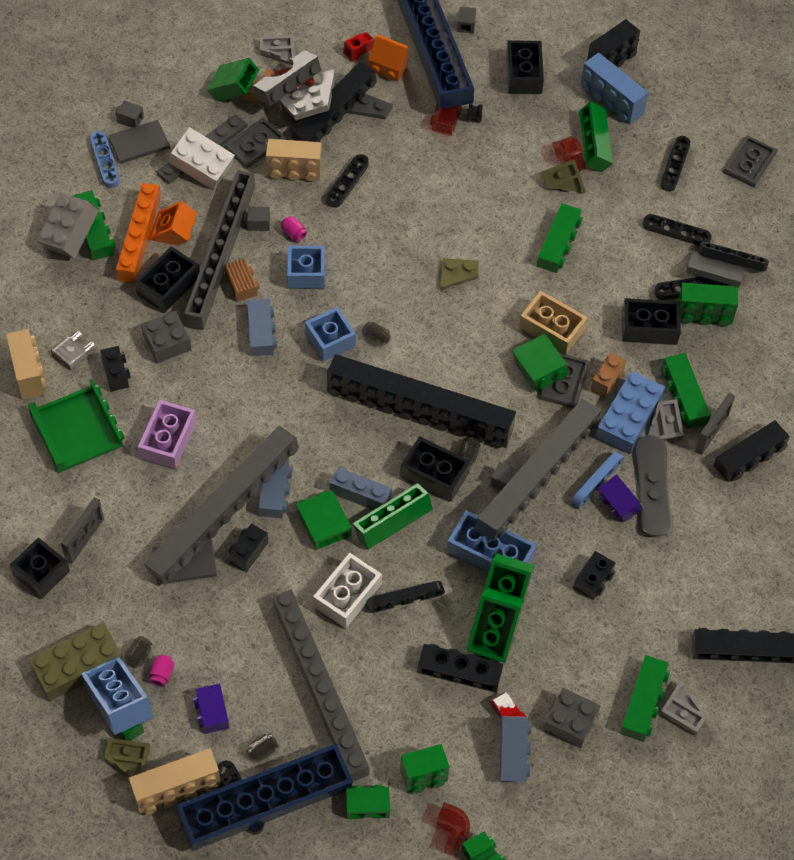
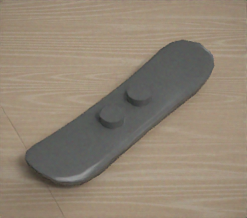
(653, 486)

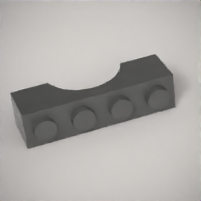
(272, 89)

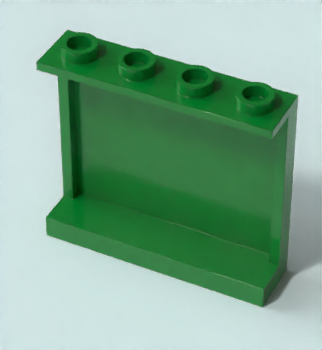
(77, 427)

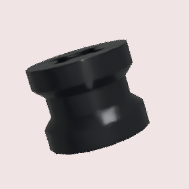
(475, 112)

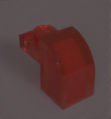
(569, 149)
(456, 823)

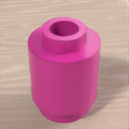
(293, 228)
(161, 670)

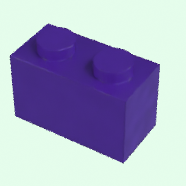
(620, 498)
(212, 709)

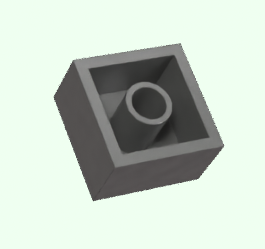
(166, 337)
(571, 717)

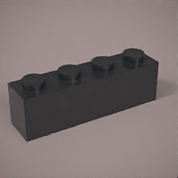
(751, 451)

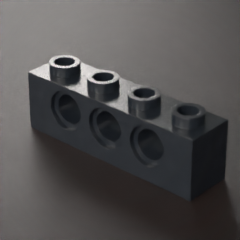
(467, 676)

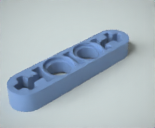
(106, 159)
(597, 479)

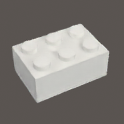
(201, 158)
(347, 590)

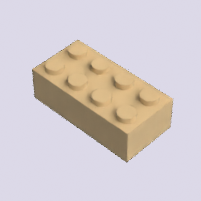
(175, 782)

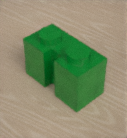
(368, 802)
(481, 848)

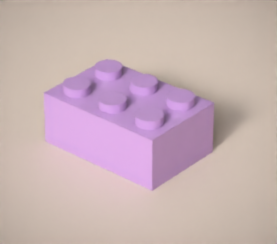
(167, 434)

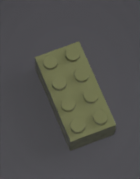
(62, 665)

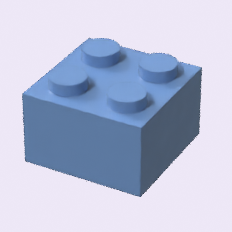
(306, 267)
(330, 334)

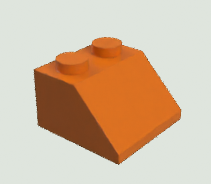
(388, 58)
(174, 224)

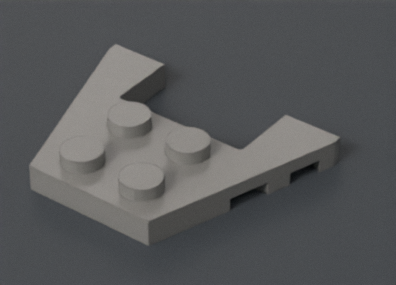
(311, 100)

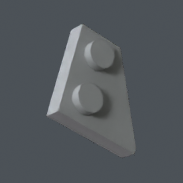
(278, 47)
(667, 421)
(684, 710)

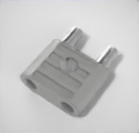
(70, 352)

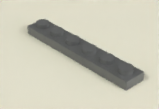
(219, 135)

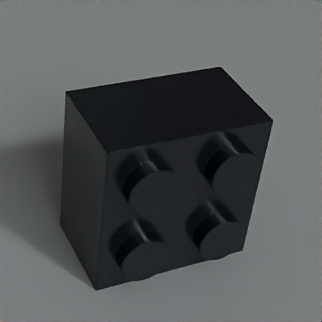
(40, 567)

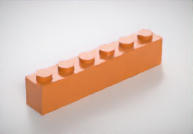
(138, 233)

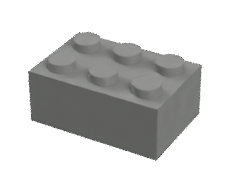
(67, 225)

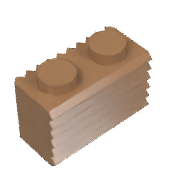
(241, 280)
(608, 375)

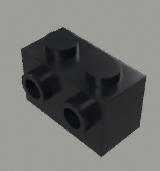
(114, 368)
(248, 547)
(594, 575)

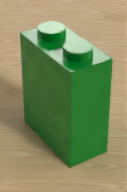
(233, 79)
(540, 362)
(323, 519)

